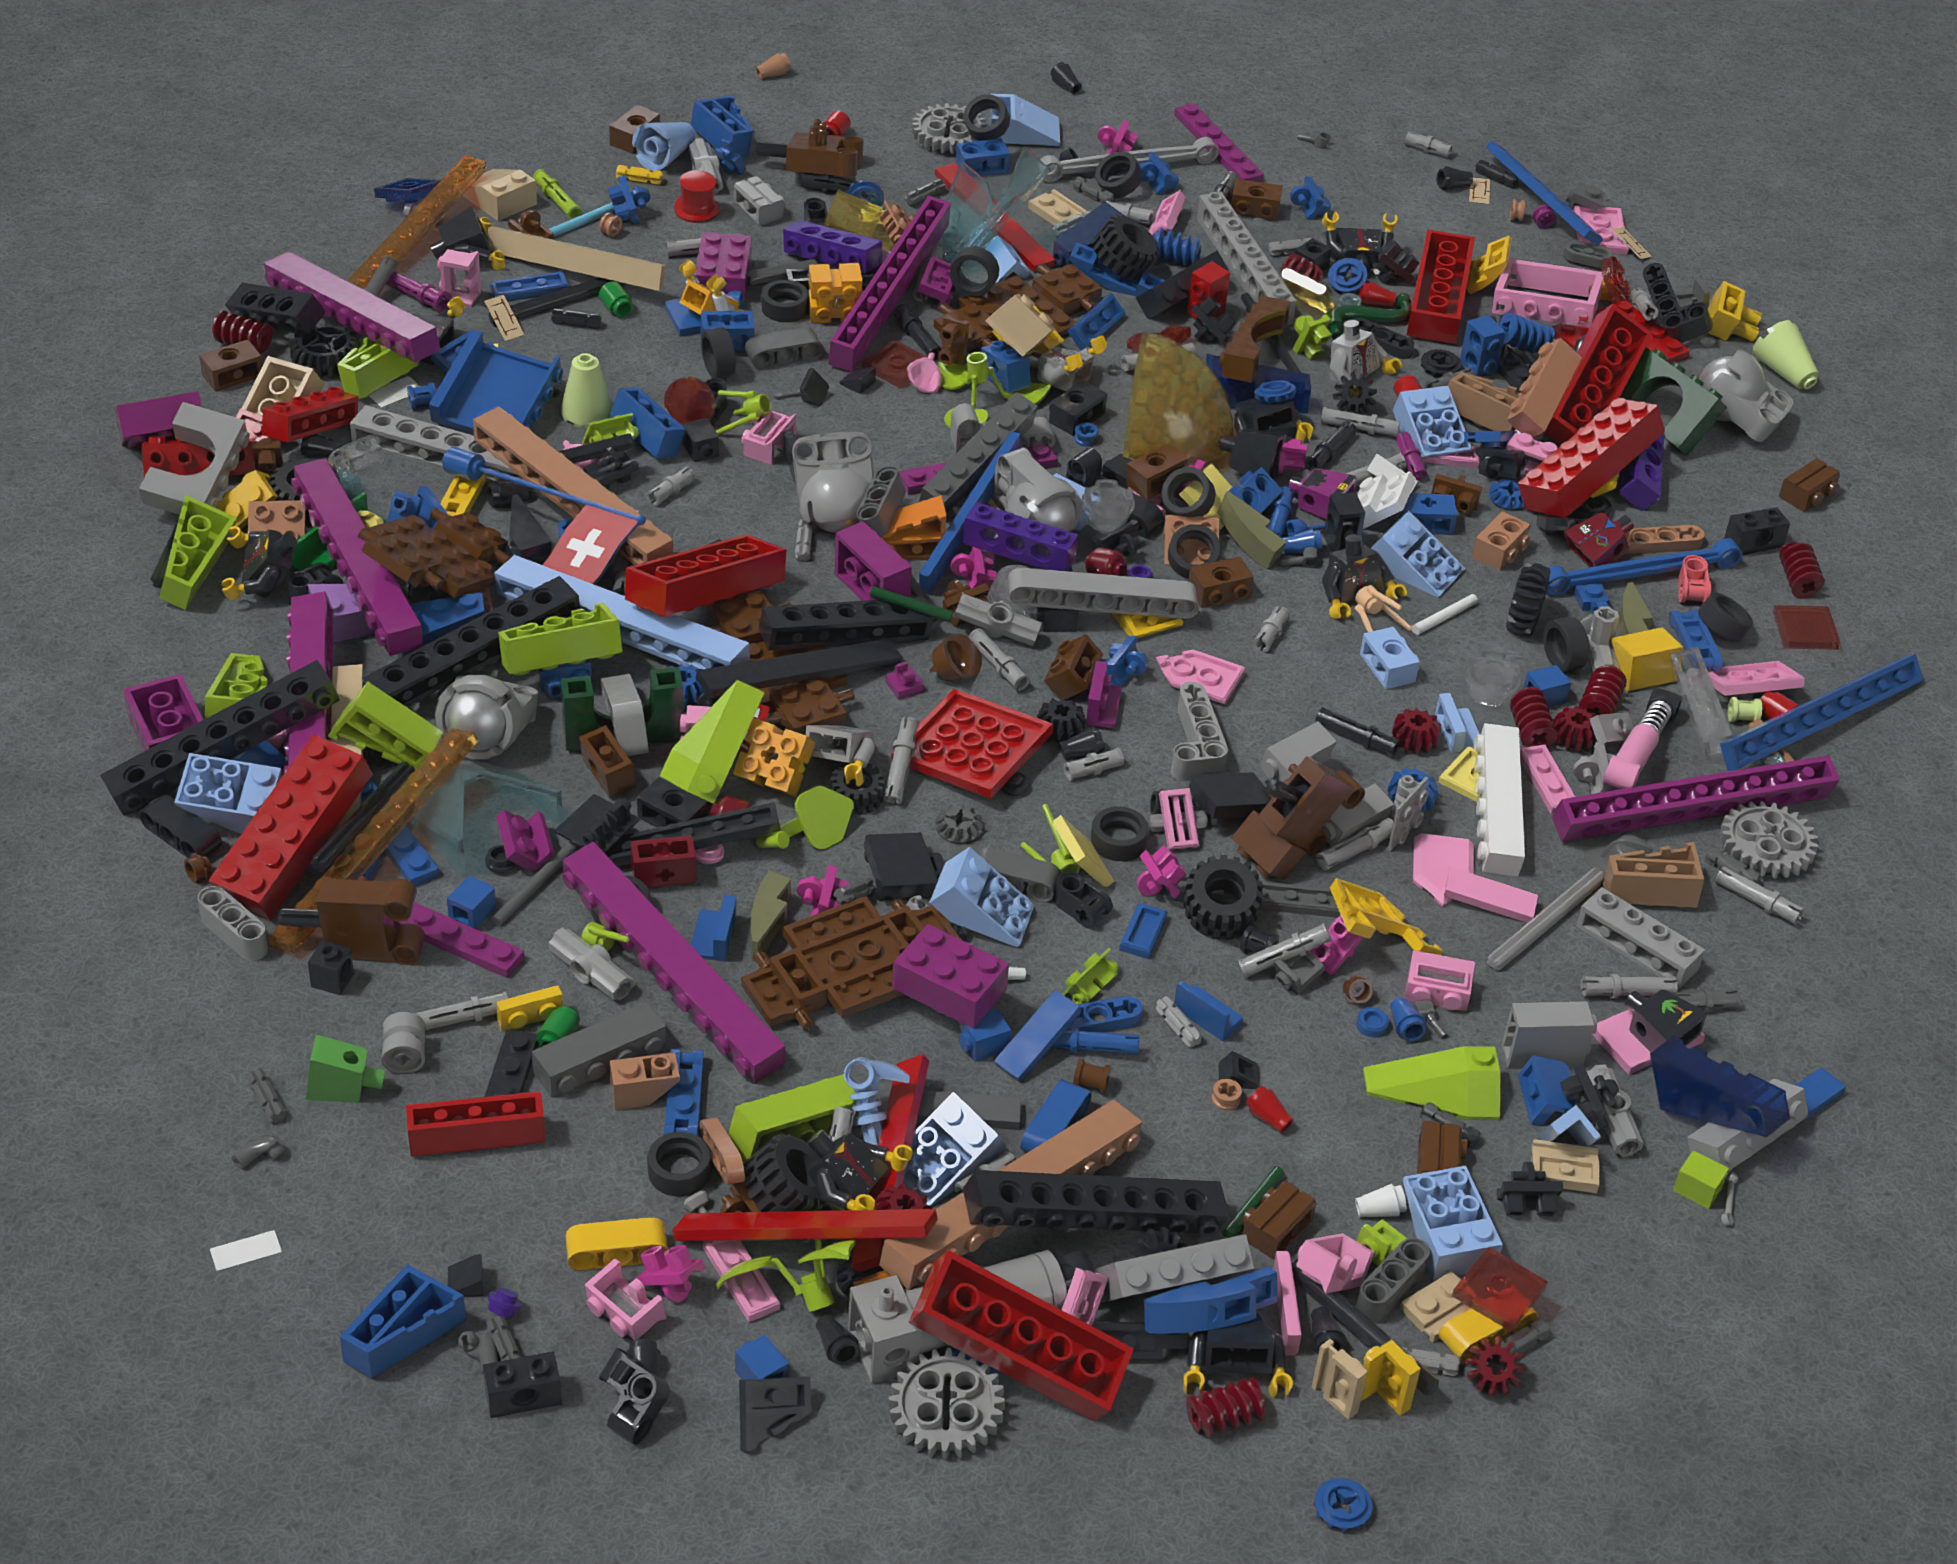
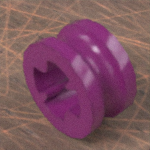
(1541, 212)

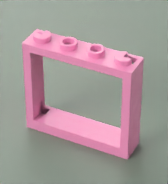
(1553, 279)

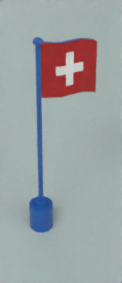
(589, 539)

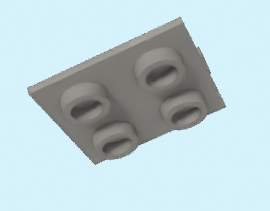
(1407, 808)

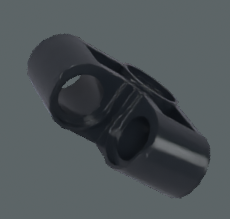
(633, 1412)

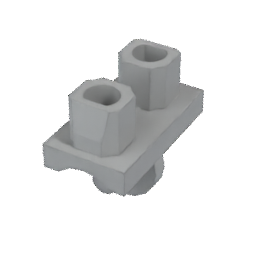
(1594, 769)

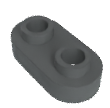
(1586, 253)

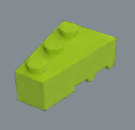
(371, 368)
(386, 726)

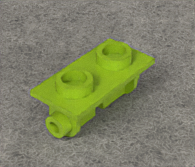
(610, 428)
(1097, 969)

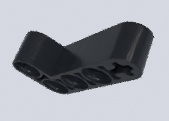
(1677, 322)
(1087, 469)

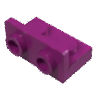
(937, 281)
(1103, 698)
(525, 841)

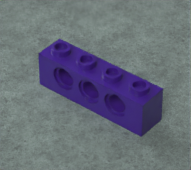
(832, 245)
(1643, 476)
(1019, 538)

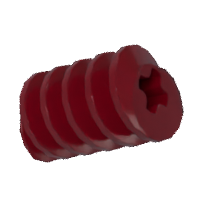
(233, 329)
(1801, 569)
(1603, 690)
(1533, 718)
(1226, 1405)

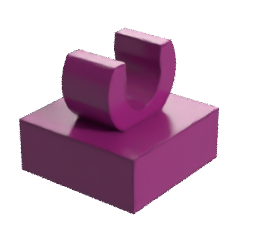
(904, 681)

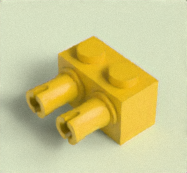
(1730, 314)

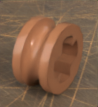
(1517, 210)
(610, 224)
(1232, 1089)

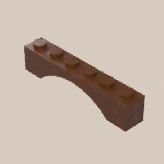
(1242, 355)

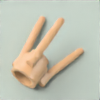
(1372, 602)

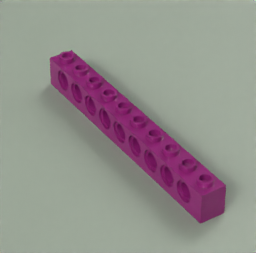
(1693, 798)

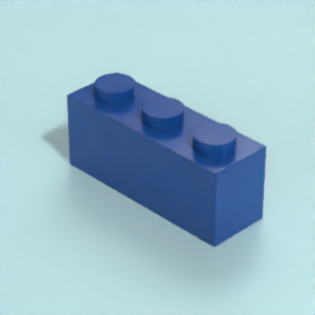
(656, 427)

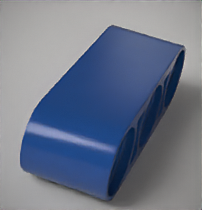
(1060, 1110)

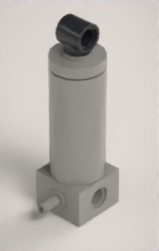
(882, 1309)

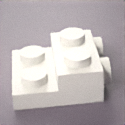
(1384, 496)

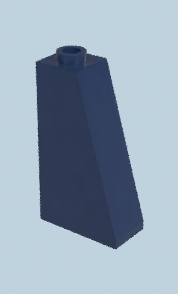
(1082, 232)

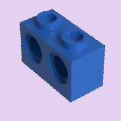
(984, 156)
(738, 324)
(1482, 346)
(1256, 489)

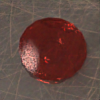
(1615, 284)
(691, 395)

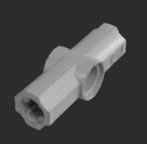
(705, 161)
(1011, 624)
(591, 964)
(1621, 1125)

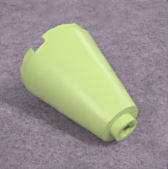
(1787, 355)
(586, 393)

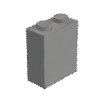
(1549, 1031)

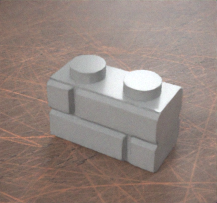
(759, 200)

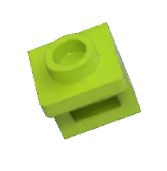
(1381, 1239)

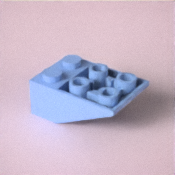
(1027, 123)
(1431, 417)
(1418, 556)
(225, 789)
(981, 899)
(949, 1149)
(1450, 1220)

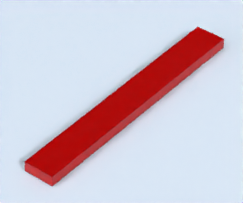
(1024, 244)
(896, 1130)
(806, 1225)

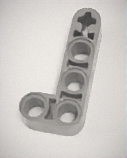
(966, 424)
(625, 713)
(1206, 743)

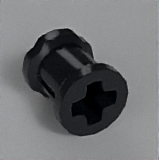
(1251, 934)

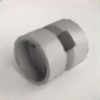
(403, 1043)

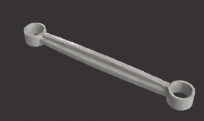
(1168, 154)

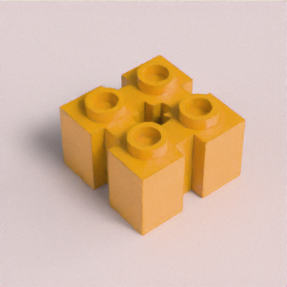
(833, 291)
(778, 774)

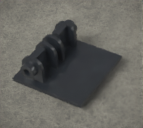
(598, 823)

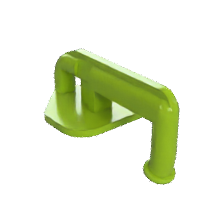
(820, 815)

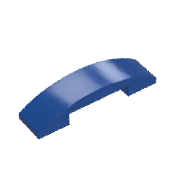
(1086, 261)

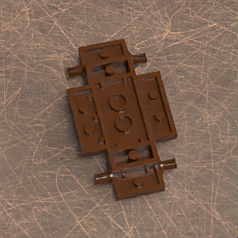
(1055, 293)
(446, 558)
(793, 703)
(837, 957)

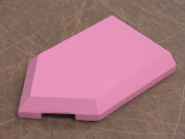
(1215, 674)
(1433, 859)

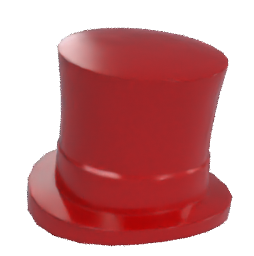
(697, 197)

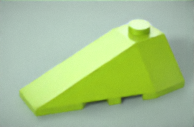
(236, 680)
(709, 748)
(1454, 1079)

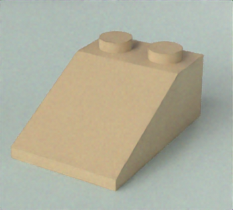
(503, 192)
(1021, 324)
(280, 383)

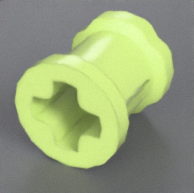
(1744, 709)

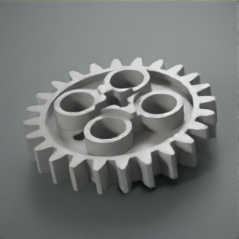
(932, 126)
(1768, 839)
(980, 1403)

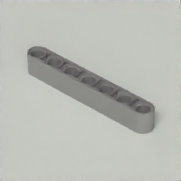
(1103, 593)

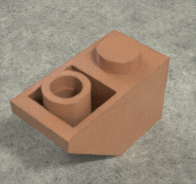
(642, 1079)

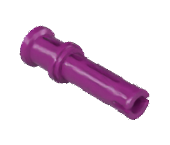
(425, 293)

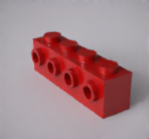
(309, 414)
(187, 458)
(475, 1123)

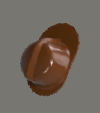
(956, 658)

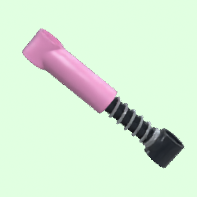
(1628, 763)

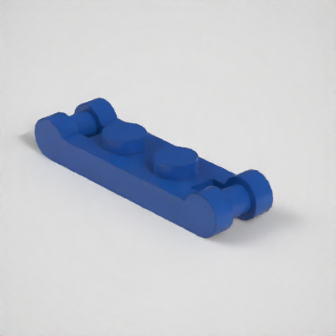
(1693, 634)
(685, 1096)

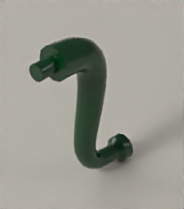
(1347, 312)

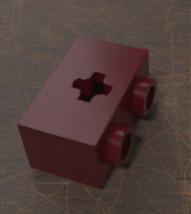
(664, 861)

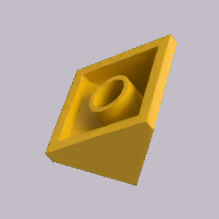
(1646, 657)

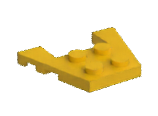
(1370, 911)

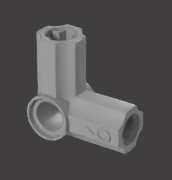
(1602, 630)

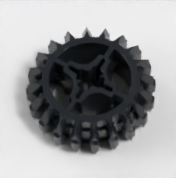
(323, 348)
(1528, 599)

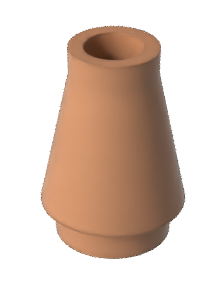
(774, 66)

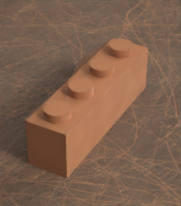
(1544, 387)

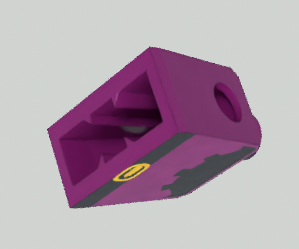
(1318, 486)

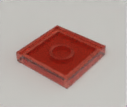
(892, 363)
(1806, 627)
(1499, 1289)

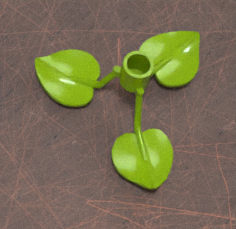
(977, 372)
(814, 1285)

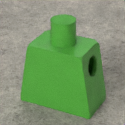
(340, 1071)

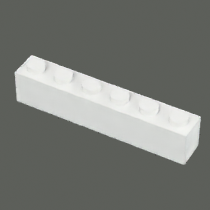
(1499, 800)

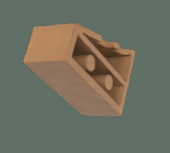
(1482, 402)
(1657, 877)

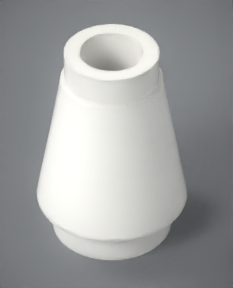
(1383, 1202)

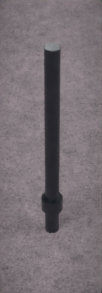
(1274, 340)

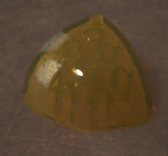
(1175, 403)

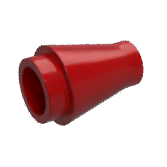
(1376, 295)
(1268, 1108)

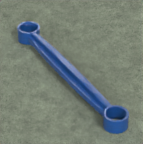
(1641, 567)

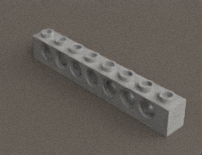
(1241, 250)
(422, 441)

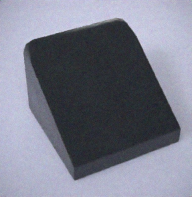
(859, 379)
(813, 388)
(1240, 1070)
(467, 1276)

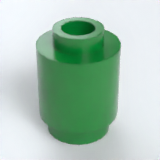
(615, 299)
(558, 1025)

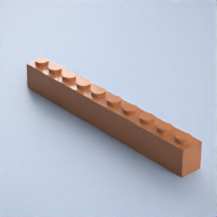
(545, 466)
(1076, 1151)

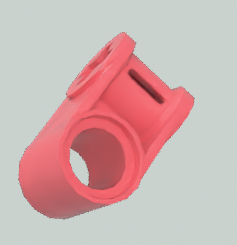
(1694, 580)

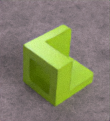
(1700, 1179)

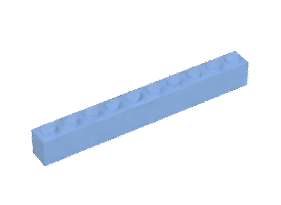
(667, 638)

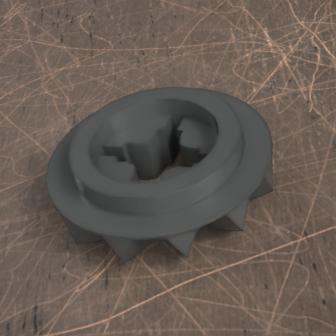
(967, 831)

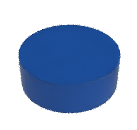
(1372, 1022)

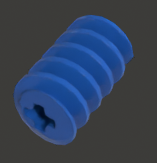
(1177, 248)
(1525, 333)

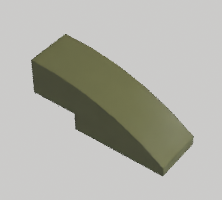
(1251, 531)
(1633, 613)
(769, 911)

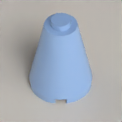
(661, 143)

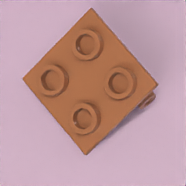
(895, 221)
(278, 516)
(1190, 550)

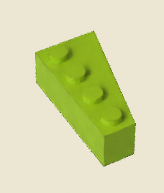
(195, 550)
(561, 641)
(791, 1112)

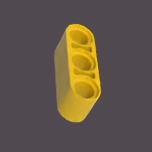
(601, 1242)
(1471, 1326)

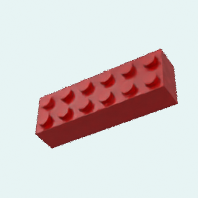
(1441, 286)
(1607, 362)
(1591, 457)
(705, 575)
(292, 826)
(1021, 1335)

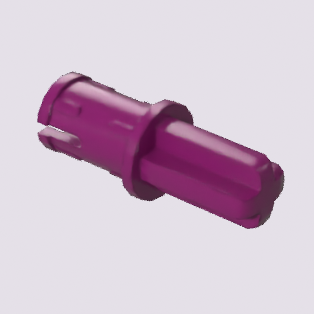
(1411, 455)

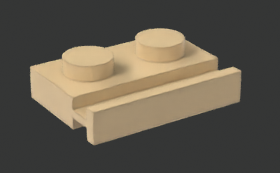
(1054, 207)
(1567, 1163)
(1434, 1305)
(1340, 1379)

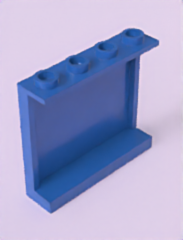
(489, 379)

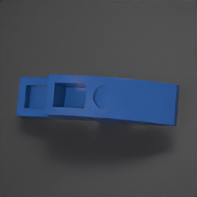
(1211, 1307)

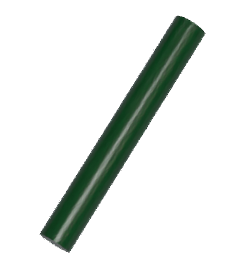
(911, 604)
(1254, 1201)

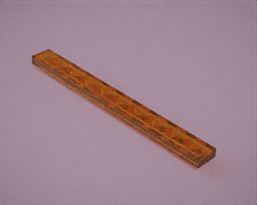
(422, 218)
(383, 827)

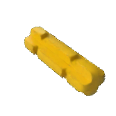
(640, 174)

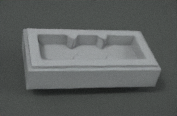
(1612, 727)

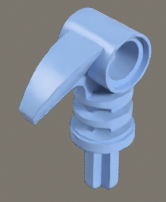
(865, 1093)

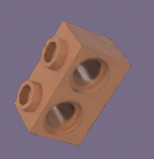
(1501, 541)

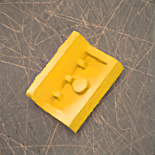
(252, 488)
(1391, 1375)

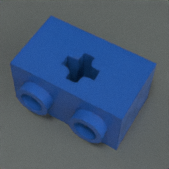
(1008, 366)
(1433, 511)

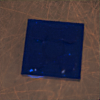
(406, 189)

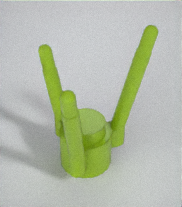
(754, 406)
(1060, 857)
(598, 934)

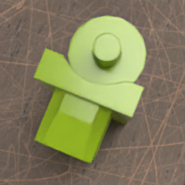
(1311, 335)

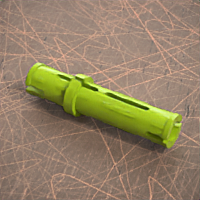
(556, 193)

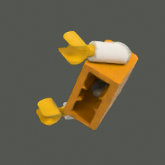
(705, 298)

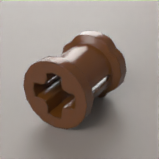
(1092, 1075)

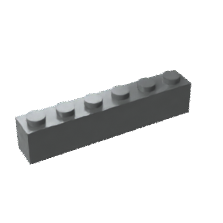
(975, 456)

